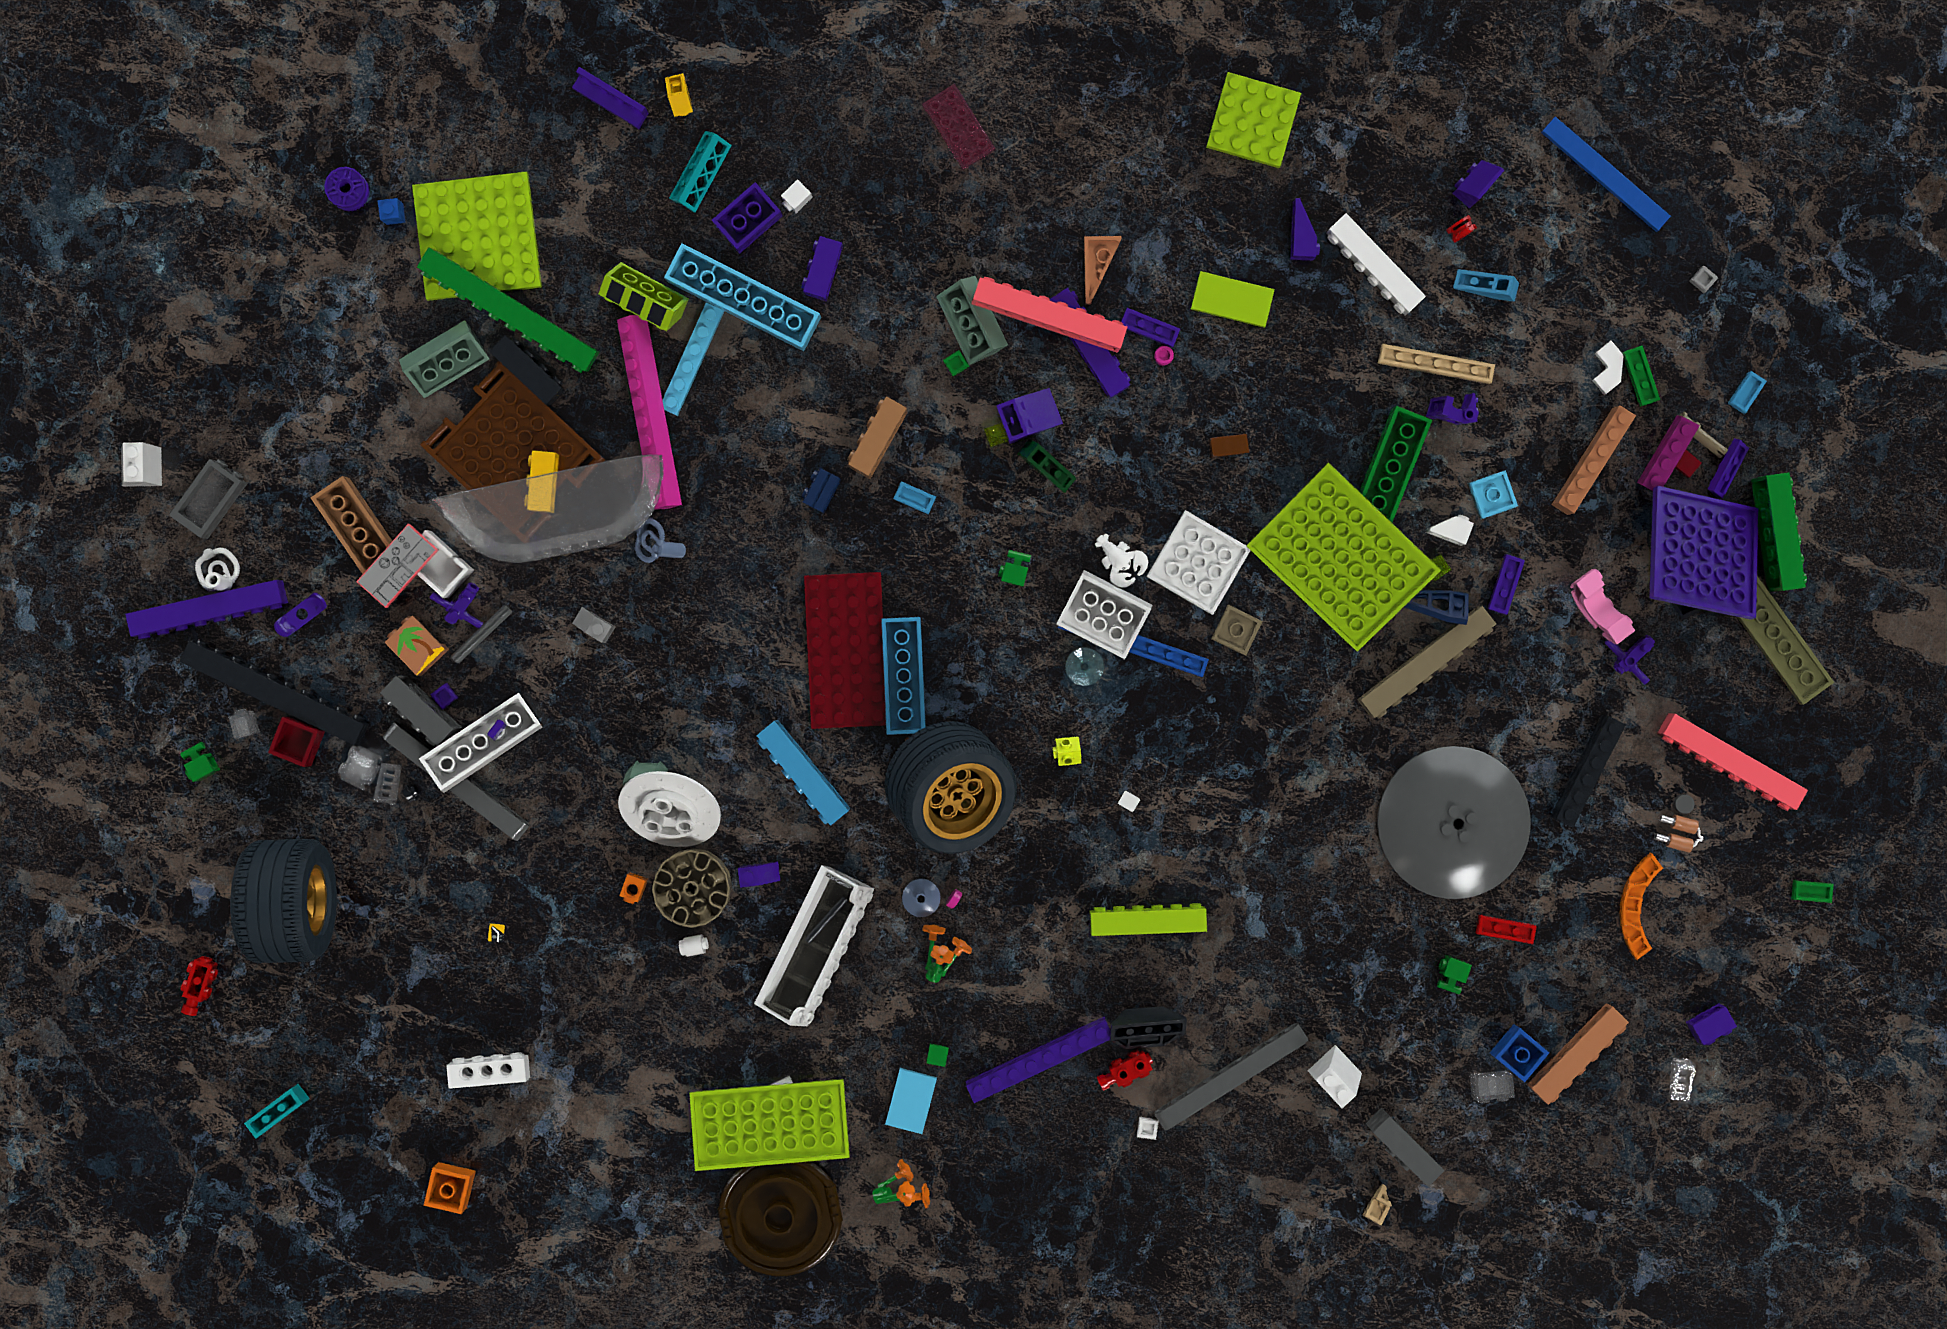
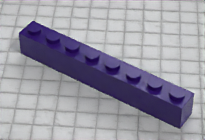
(206, 608)
(1038, 1060)

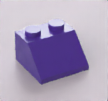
(1478, 181)

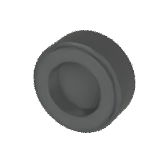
(1684, 803)

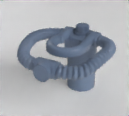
(660, 548)

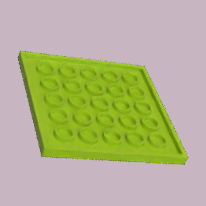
(482, 227)

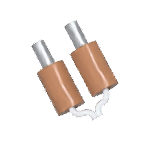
(1676, 841)

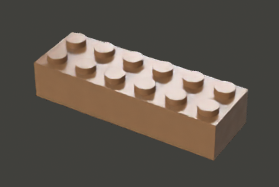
(352, 522)

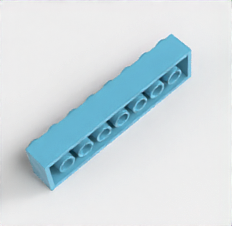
(742, 297)

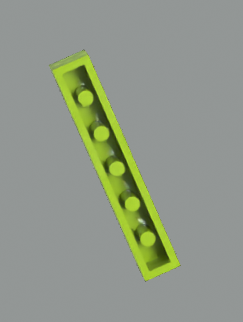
(1148, 920)

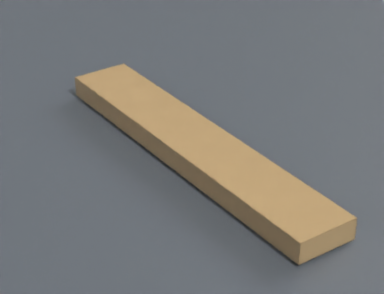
(1436, 363)

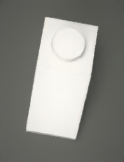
(1453, 529)

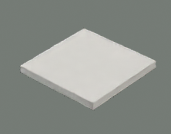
(1198, 562)

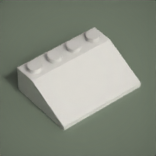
(1104, 614)

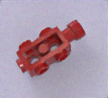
(196, 977)
(1128, 1065)

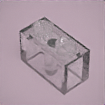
(1492, 1086)

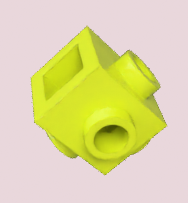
(1067, 751)

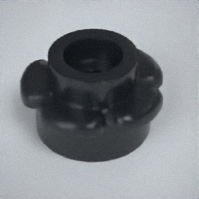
(410, 793)

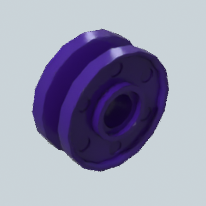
(343, 177)

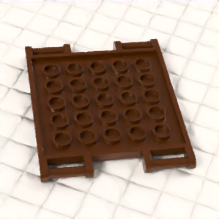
(502, 432)

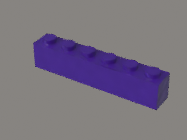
(1098, 359)

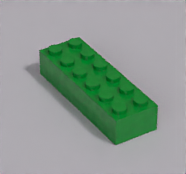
(1394, 460)
(1779, 532)

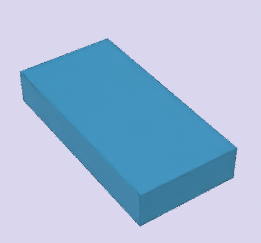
(1747, 392)
(914, 497)

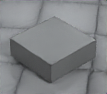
(1703, 279)

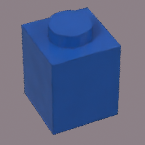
(391, 211)

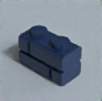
(821, 490)

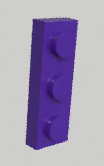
(1150, 327)
(1728, 468)
(1506, 584)

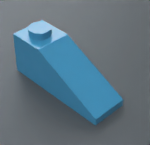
(1487, 284)

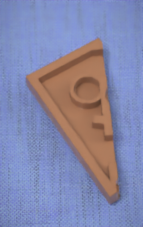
(1097, 257)

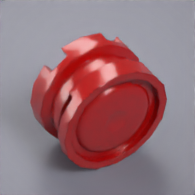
(1463, 230)

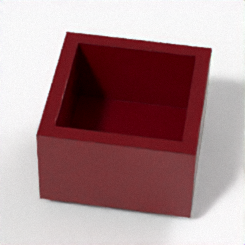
(296, 741)

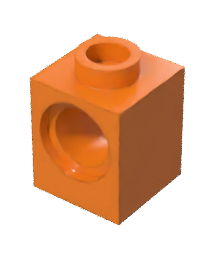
(637, 880)

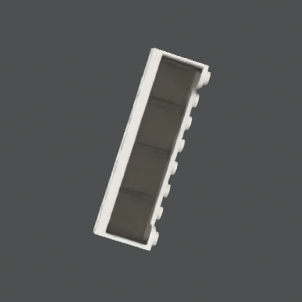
(805, 969)

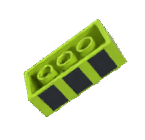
(643, 296)

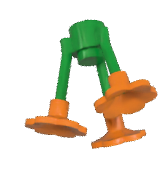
(941, 953)
(906, 1191)

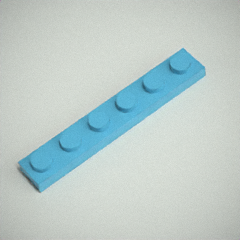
(692, 358)

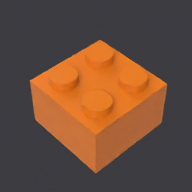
(449, 1188)

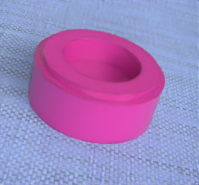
(1163, 355)
(954, 898)

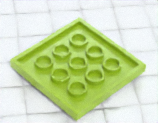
(1253, 120)

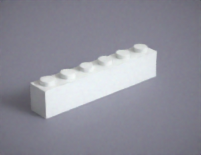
(1375, 264)

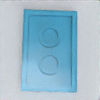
(911, 1100)

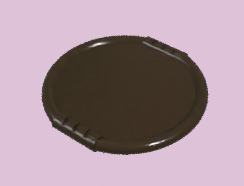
(780, 1217)

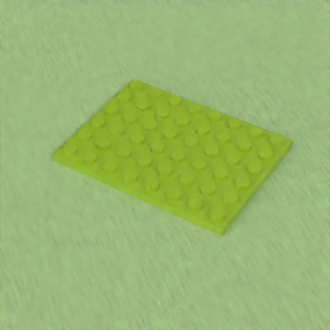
(1343, 557)

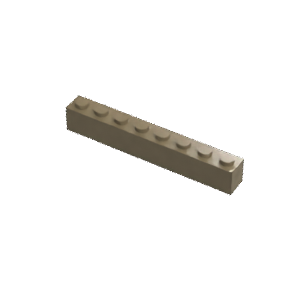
(1426, 662)

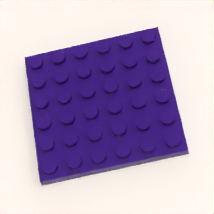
(1704, 553)

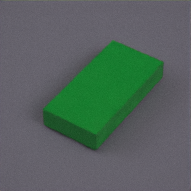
(1812, 891)

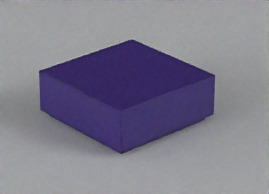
(444, 696)
(496, 729)

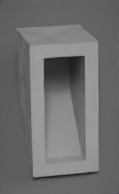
(593, 625)

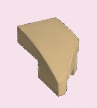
(1378, 1206)

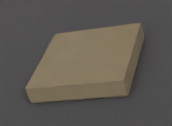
(1236, 630)

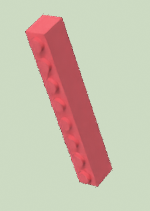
(1049, 315)
(1732, 761)

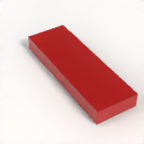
(1505, 929)

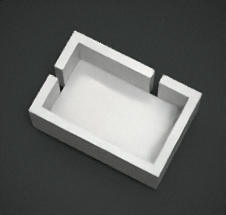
(444, 570)

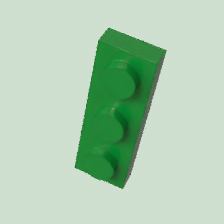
(1641, 376)

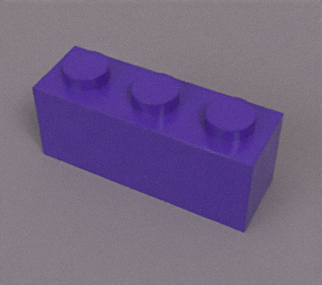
(822, 268)

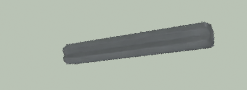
(481, 634)

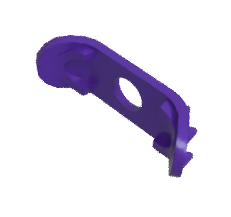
(290, 622)

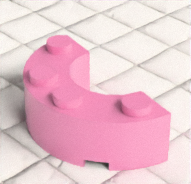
(1598, 609)

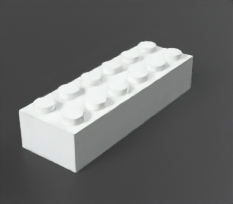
(474, 749)

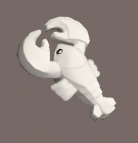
(1121, 560)

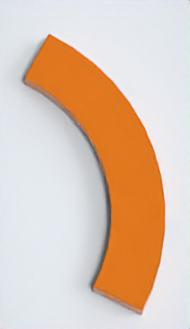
(1631, 905)

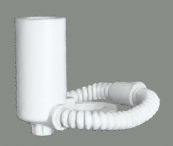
(213, 580)

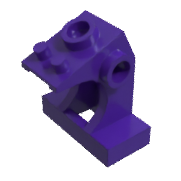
(1442, 409)

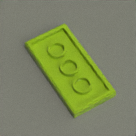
(1232, 299)

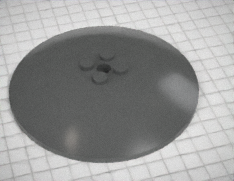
(1419, 817)

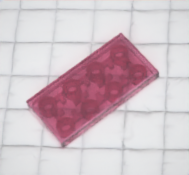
(958, 126)

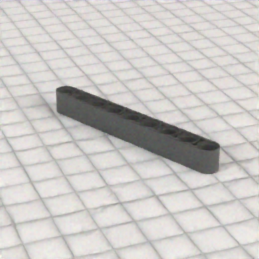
(466, 790)
(1231, 1076)

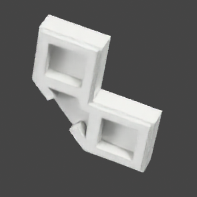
(1613, 361)

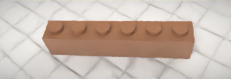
(1593, 460)
(1578, 1054)

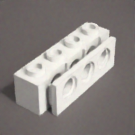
(460, 1077)

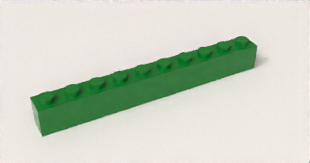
(507, 309)

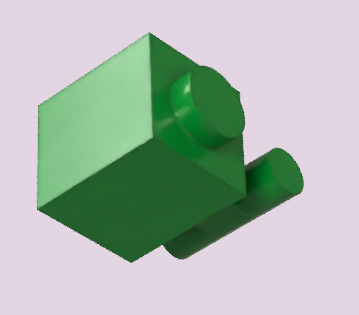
(1015, 573)
(201, 765)
(1454, 970)

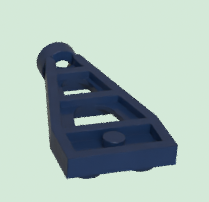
(1457, 605)

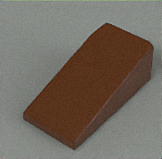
(1228, 445)

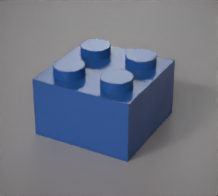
(1519, 1053)

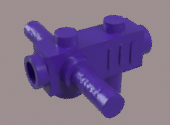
(457, 609)
(1628, 659)

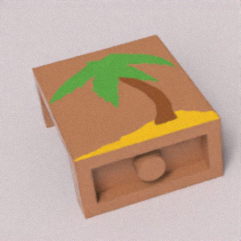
(415, 645)

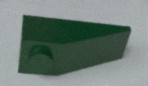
(1046, 465)

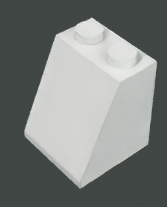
(141, 464)
(1337, 1076)

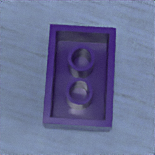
(747, 218)

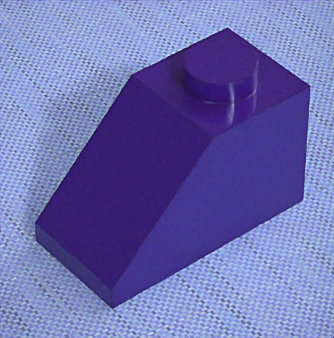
(758, 874)

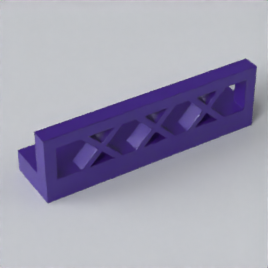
(610, 98)

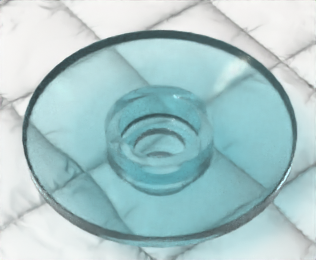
(1094, 670)

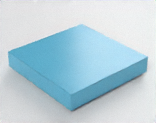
(1493, 494)

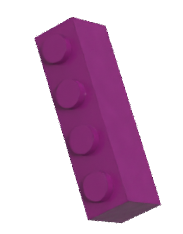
(1668, 453)

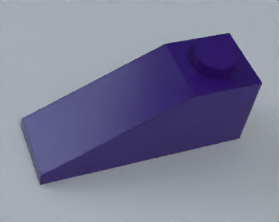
(1303, 237)

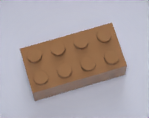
(877, 438)

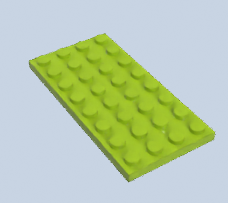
(769, 1124)

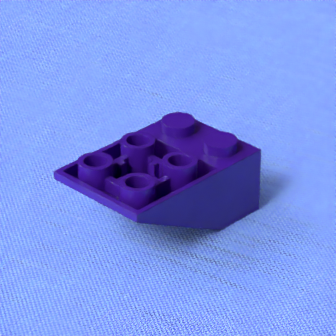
(1028, 415)

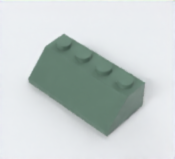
(972, 325)
(444, 359)

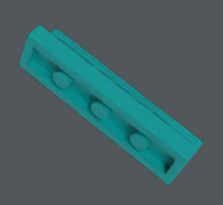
(697, 165)

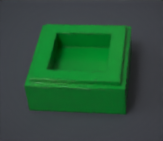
(955, 363)
(937, 1055)

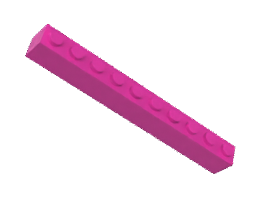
(648, 403)

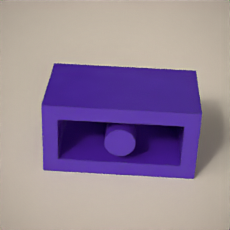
(1711, 1024)

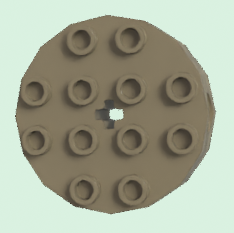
(685, 905)

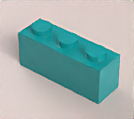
(276, 1111)

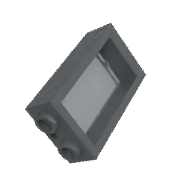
(208, 498)

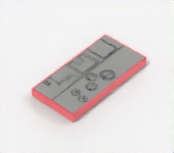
(397, 565)

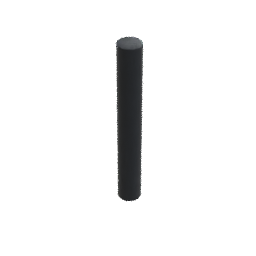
(826, 919)

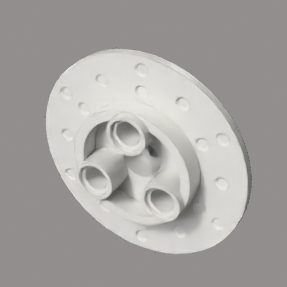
(669, 809)

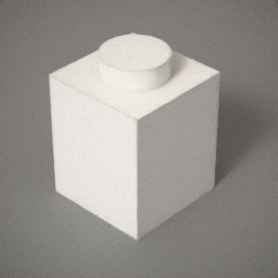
(795, 196)

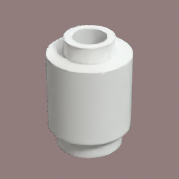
(693, 945)

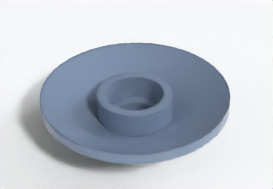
(925, 888)

